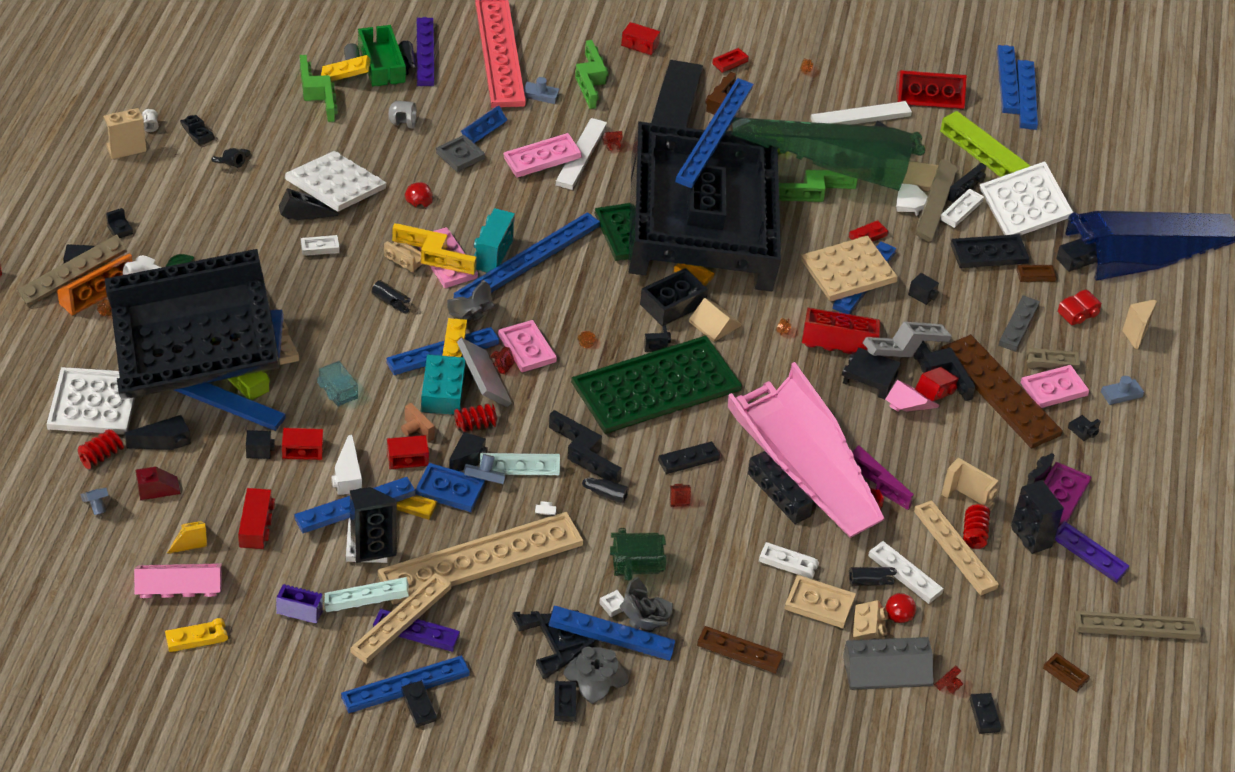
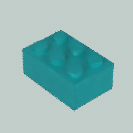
(494, 240)
(443, 384)

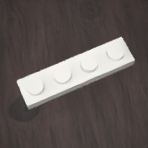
(906, 572)

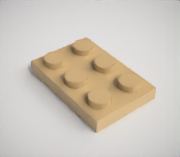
(820, 601)

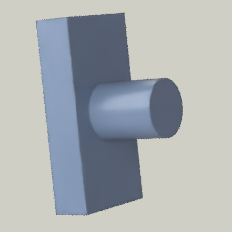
(541, 92)
(1123, 391)
(485, 470)
(95, 498)

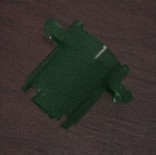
(637, 553)

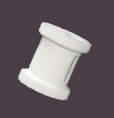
(150, 117)

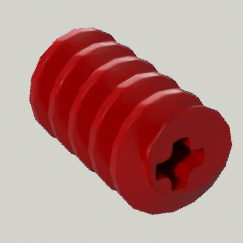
(475, 417)
(99, 447)
(976, 526)

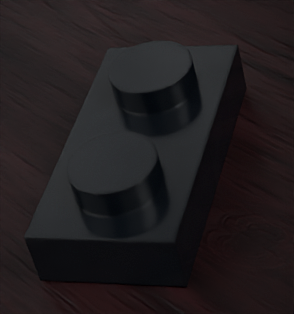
(565, 701)
(418, 703)
(985, 713)

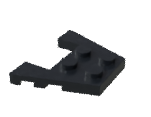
(563, 643)

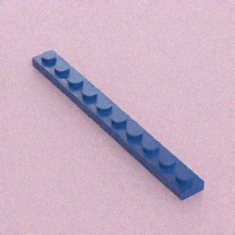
(714, 133)
(533, 255)

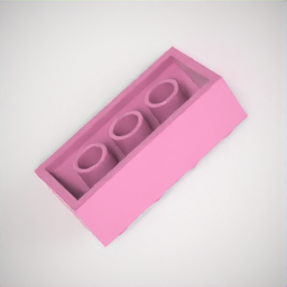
(178, 579)

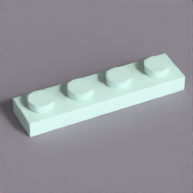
(525, 463)
(366, 594)

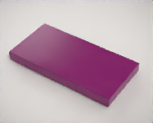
(1067, 486)

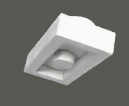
(319, 245)

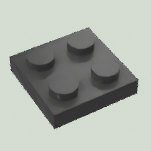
(460, 153)

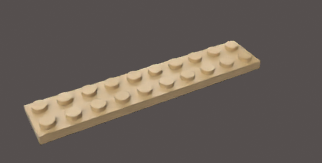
(488, 553)

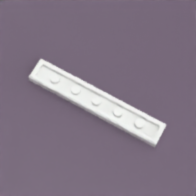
(864, 114)
(586, 144)

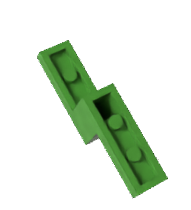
(591, 74)
(318, 88)
(815, 185)

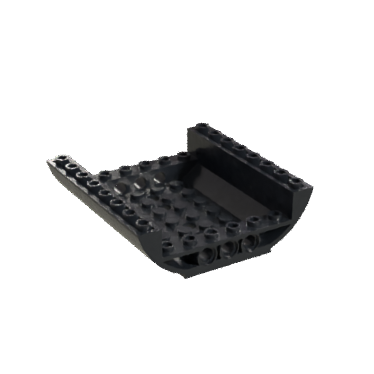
(189, 311)

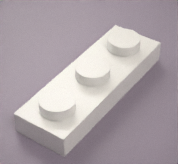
(961, 208)

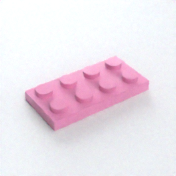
(542, 155)
(449, 277)

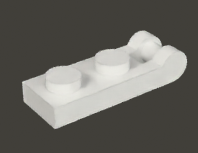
(789, 560)

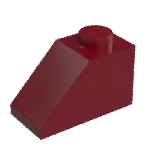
(156, 483)

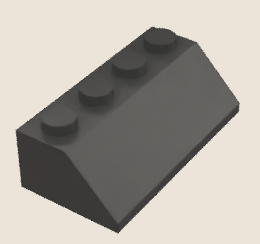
(888, 663)

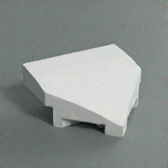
(910, 199)

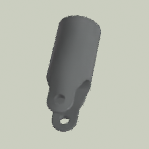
(351, 51)

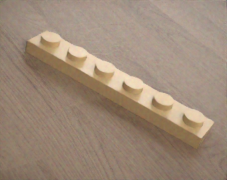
(956, 548)
(400, 618)

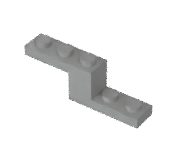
(907, 339)

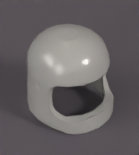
(403, 112)

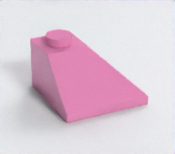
(908, 399)

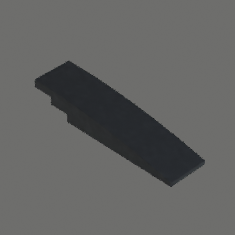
(677, 94)

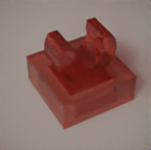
(612, 138)
(503, 359)
(680, 495)
(950, 680)

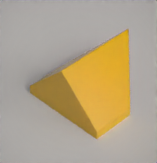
(190, 537)

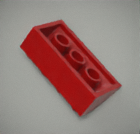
(931, 89)

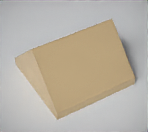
(713, 320)
(1138, 321)

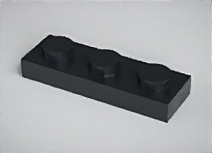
(967, 182)
(689, 457)

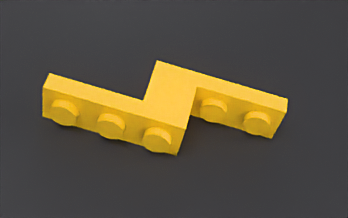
(434, 248)

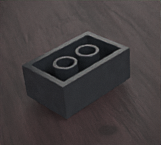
(673, 296)
(1037, 517)

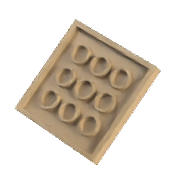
(849, 268)

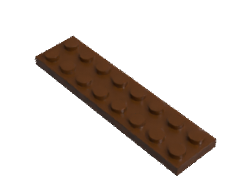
(1004, 393)

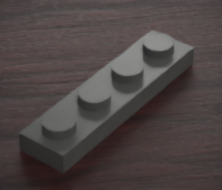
(1019, 323)

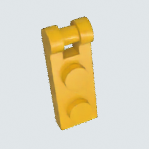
(196, 635)

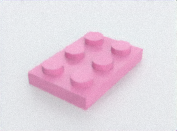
(527, 346)
(1054, 386)

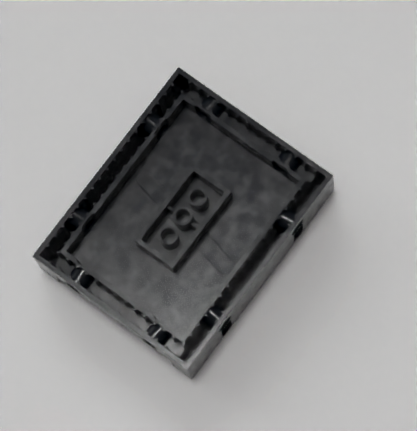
(721, 221)

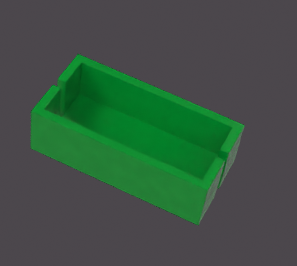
(385, 56)

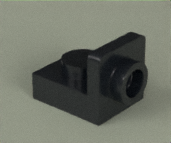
(118, 224)
(657, 341)
(1084, 428)

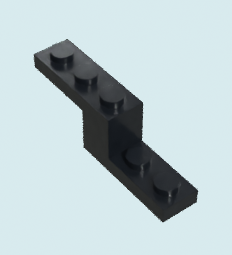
(947, 360)
(584, 447)

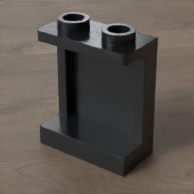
(872, 370)

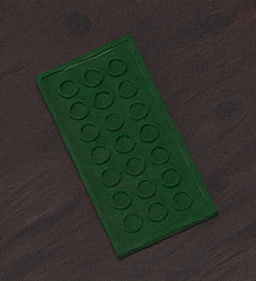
(655, 384)

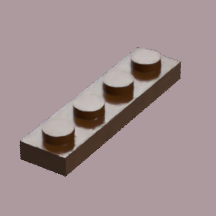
(740, 649)

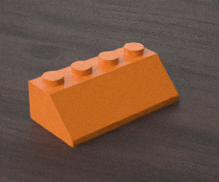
(91, 287)

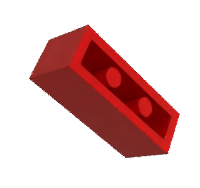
(256, 518)

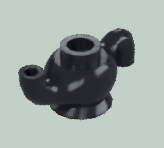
(232, 157)

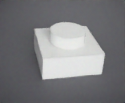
(545, 508)
(612, 602)

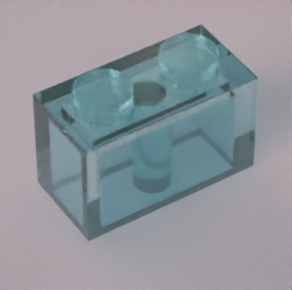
(338, 383)

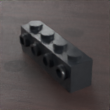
(780, 487)

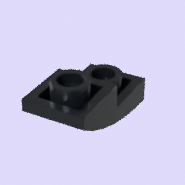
(196, 129)
(1042, 470)

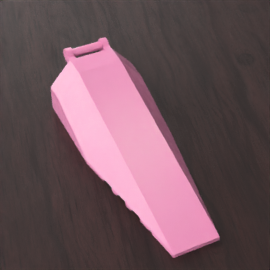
(810, 448)

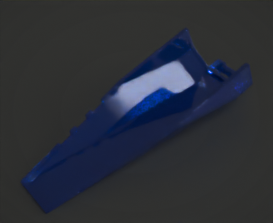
(1149, 240)

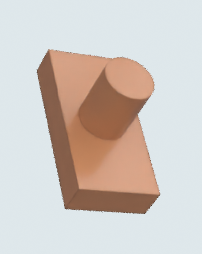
(417, 422)

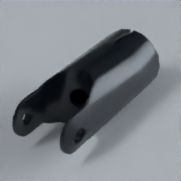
(407, 53)
(390, 296)
(607, 489)
(871, 576)

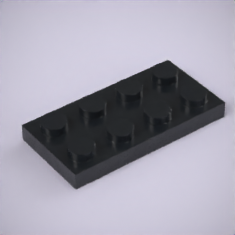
(989, 251)

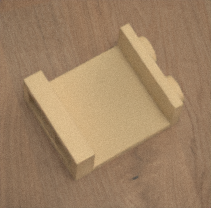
(125, 133)
(970, 482)

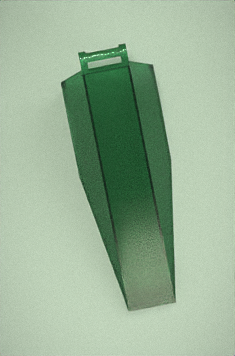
(857, 151)

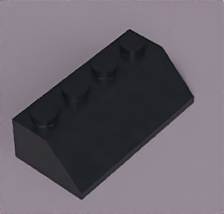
(372, 524)

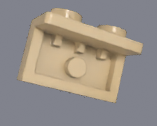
(403, 255)
(870, 621)

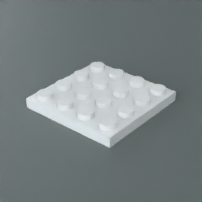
(335, 181)
(1026, 200)
(89, 402)

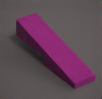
(885, 481)

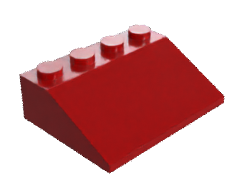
(838, 330)

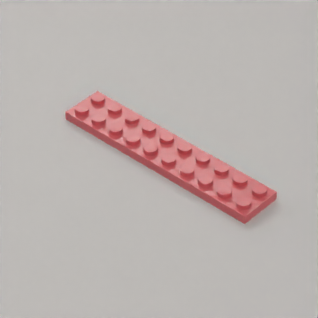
(500, 53)

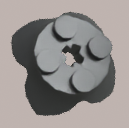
(473, 306)
(644, 611)
(596, 672)

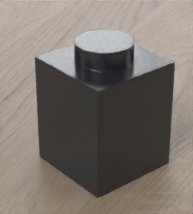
(923, 288)
(259, 444)

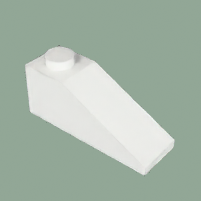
(347, 470)

